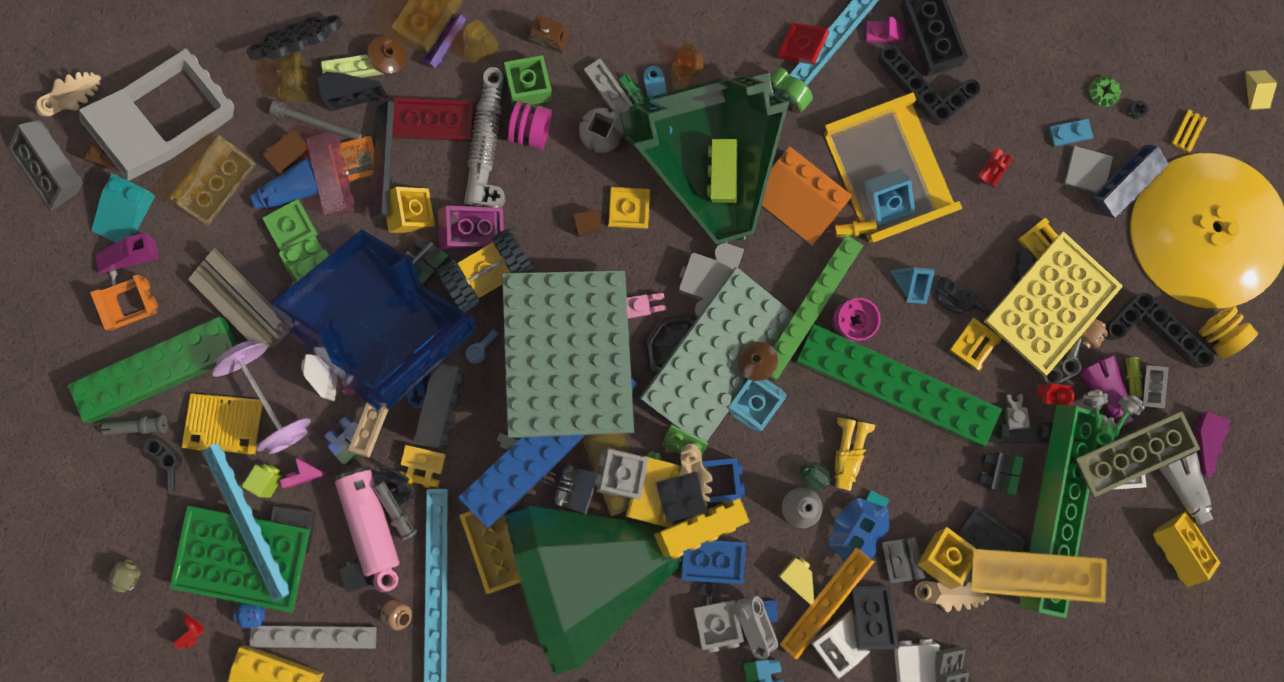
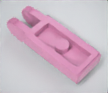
(639, 305)

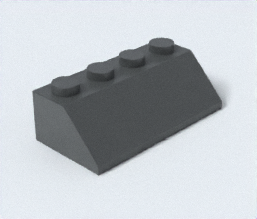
(44, 164)

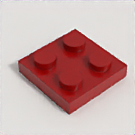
(803, 43)

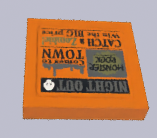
(358, 158)

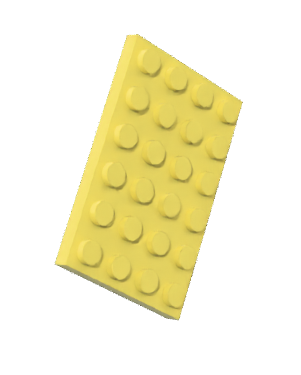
(1053, 303)

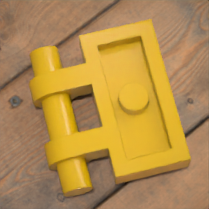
(424, 460)

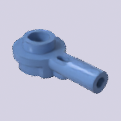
(476, 352)

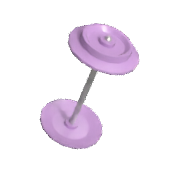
(237, 358)

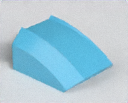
(757, 403)

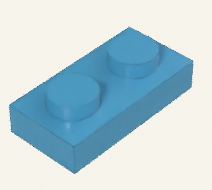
(1070, 132)

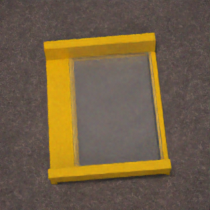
(883, 142)

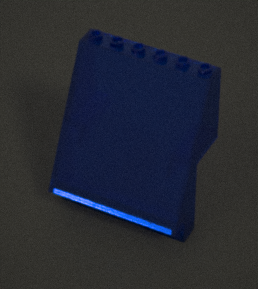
(372, 319)

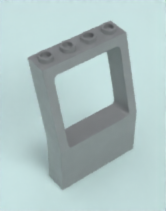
(128, 134)

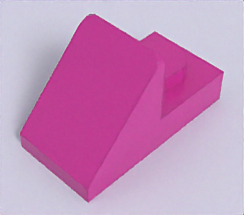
(885, 32)
(307, 473)

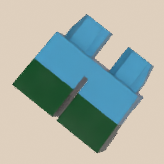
(761, 670)

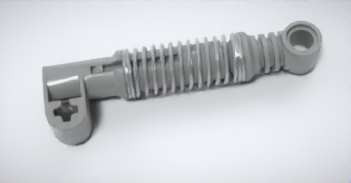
(482, 144)

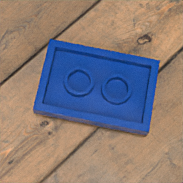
(715, 562)

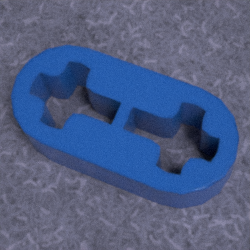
(421, 392)

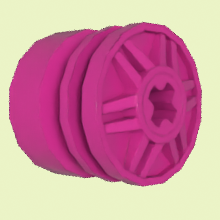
(525, 124)
(867, 318)

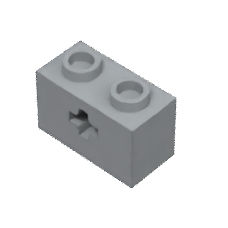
(1155, 387)

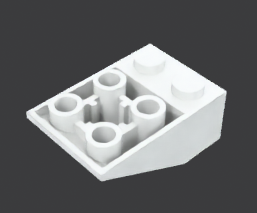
(838, 646)

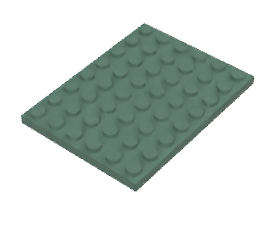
(567, 354)

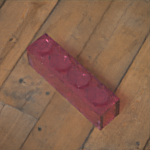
(330, 174)

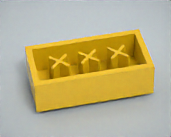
(491, 552)

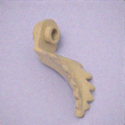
(67, 94)
(691, 462)
(947, 598)

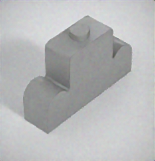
(705, 275)

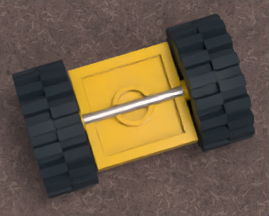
(484, 269)

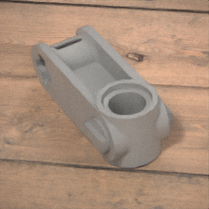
(756, 626)

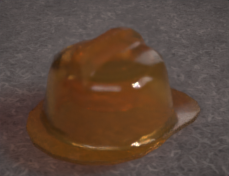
(687, 65)

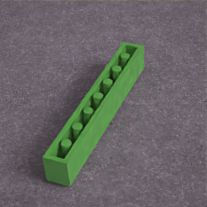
(815, 302)

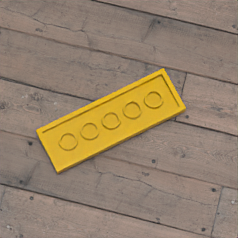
(1039, 575)

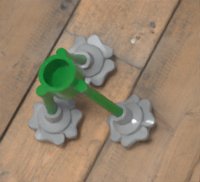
(1108, 428)

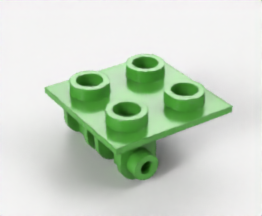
(677, 439)

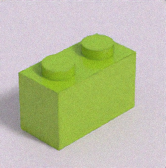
(263, 480)

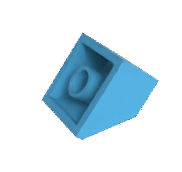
(890, 196)

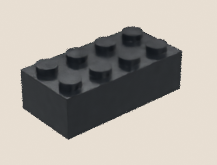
(934, 35)
(439, 406)

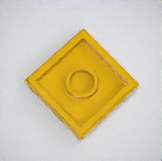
(629, 207)

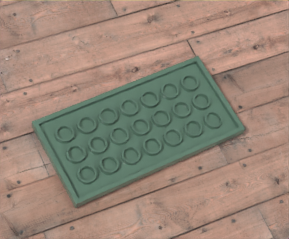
(703, 369)

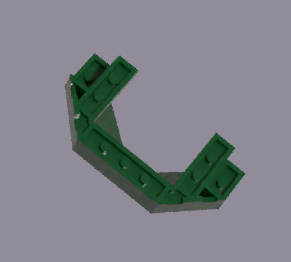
(702, 112)
(583, 577)

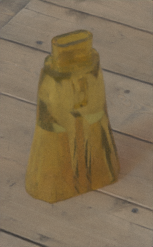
(478, 42)

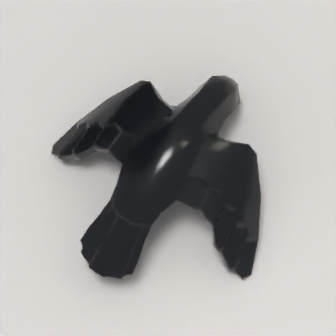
(398, 485)

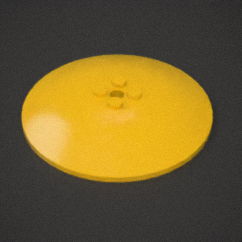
(1177, 238)

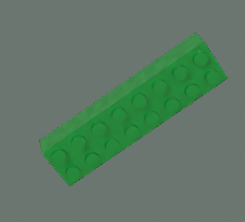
(151, 370)

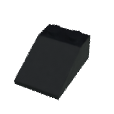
(346, 90)

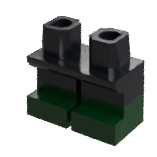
(431, 255)
(1000, 482)

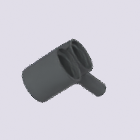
(1059, 369)

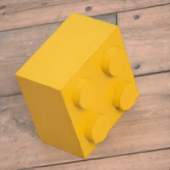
(947, 558)

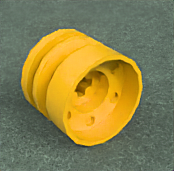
(1229, 334)

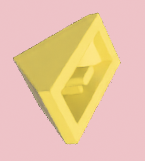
(1260, 89)

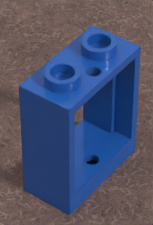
(737, 469)

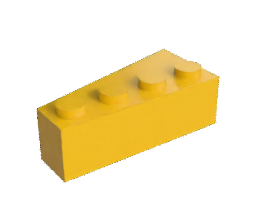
(701, 528)

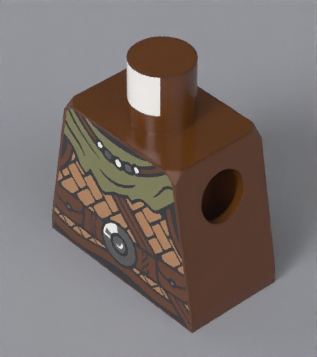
(548, 33)

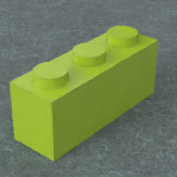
(723, 171)

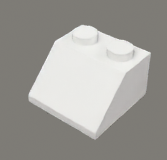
(320, 376)

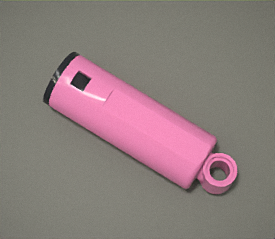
(368, 526)

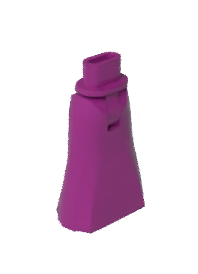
(1105, 376)

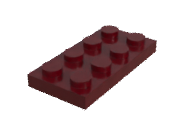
(433, 119)

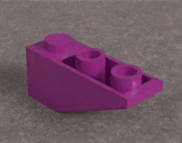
(127, 252)
(1210, 434)

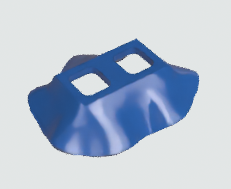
(847, 525)

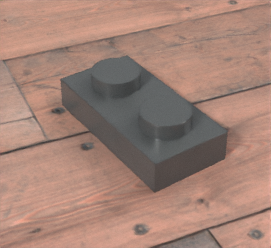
(897, 561)

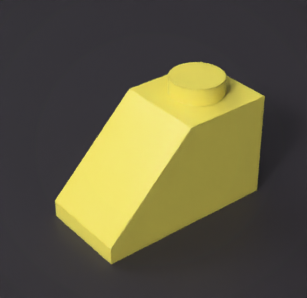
(799, 578)

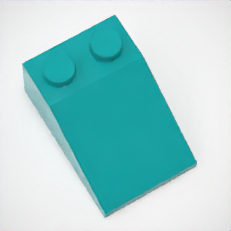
(121, 209)

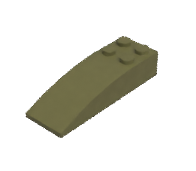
(1137, 453)

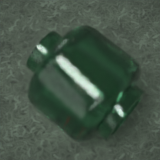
(814, 476)

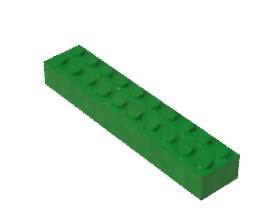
(898, 386)
(1062, 496)

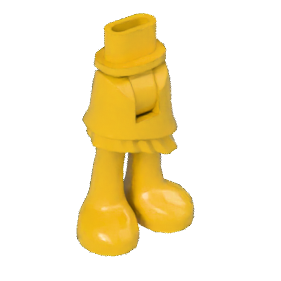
(847, 460)

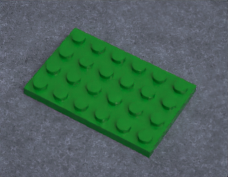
(219, 564)

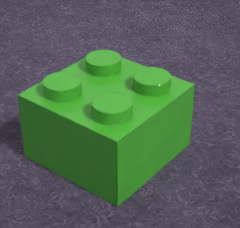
(528, 81)

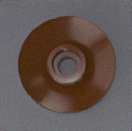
(381, 60)
(764, 367)

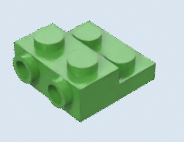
(302, 257)

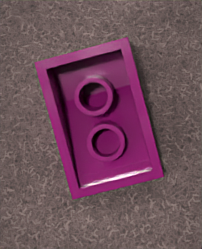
(468, 226)

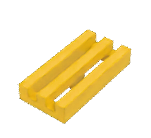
(1196, 117)

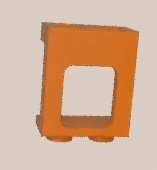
(109, 307)

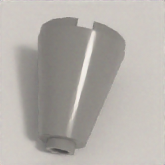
(794, 510)

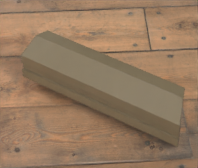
(238, 300)

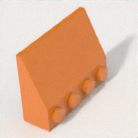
(803, 196)

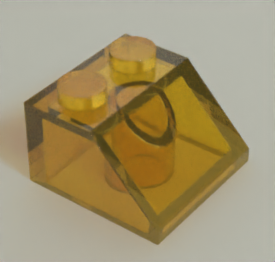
(293, 78)

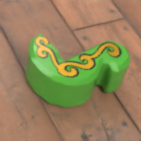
(791, 89)

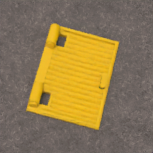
(222, 423)

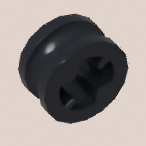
(1138, 103)

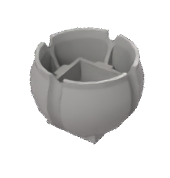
(597, 142)

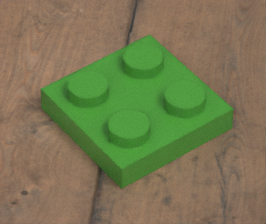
(290, 225)

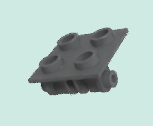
(576, 489)

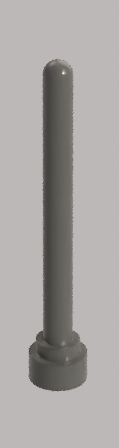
(278, 109)

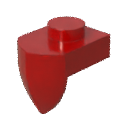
(189, 638)

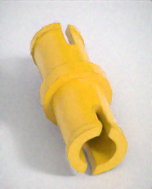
(856, 228)

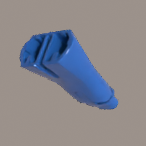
(291, 185)

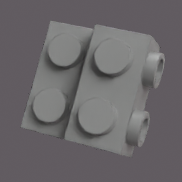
(621, 474)
(718, 626)

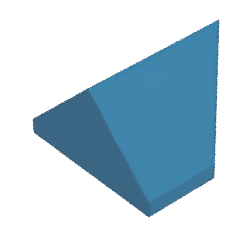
(914, 283)

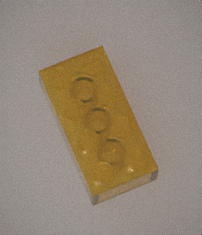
(424, 21)

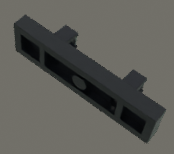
(1002, 434)

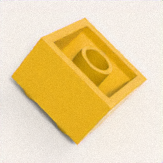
(409, 210)

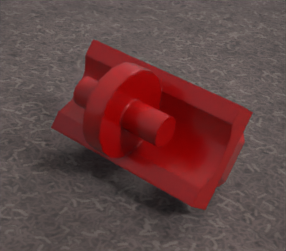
(995, 167)
(1056, 394)

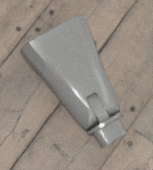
(1188, 483)

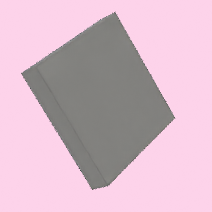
(1087, 169)

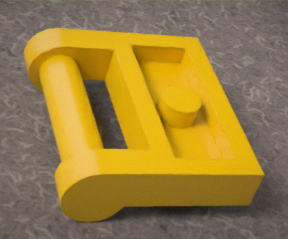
(1035, 240)
(970, 340)

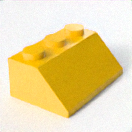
(649, 506)
(1186, 549)

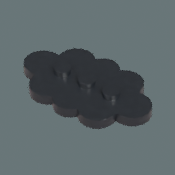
(294, 37)

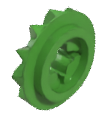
(1096, 92)

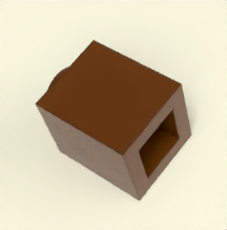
(587, 223)

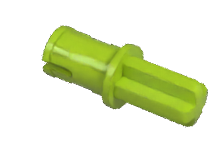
(1134, 376)

